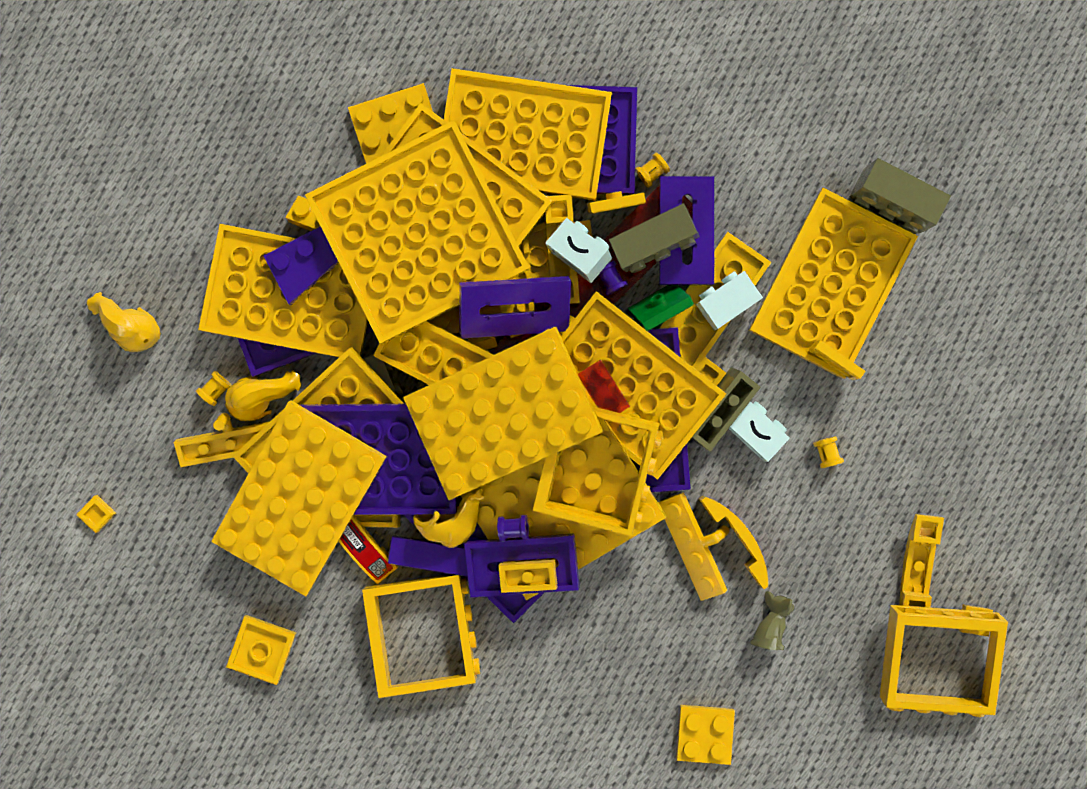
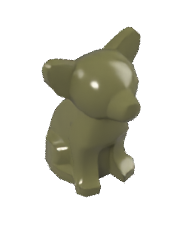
(771, 629)

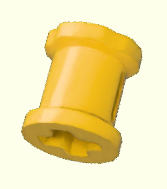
(661, 167)
(213, 388)
(828, 452)

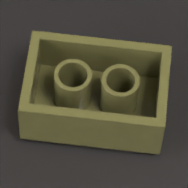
(899, 196)

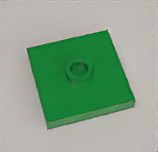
(660, 306)

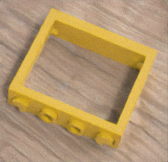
(626, 527)
(943, 618)
(377, 640)

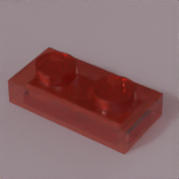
(603, 388)

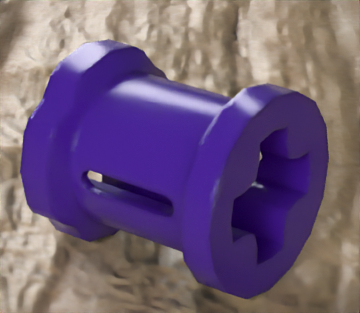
(611, 278)
(513, 528)

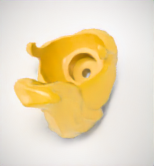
(130, 328)
(250, 397)
(451, 528)

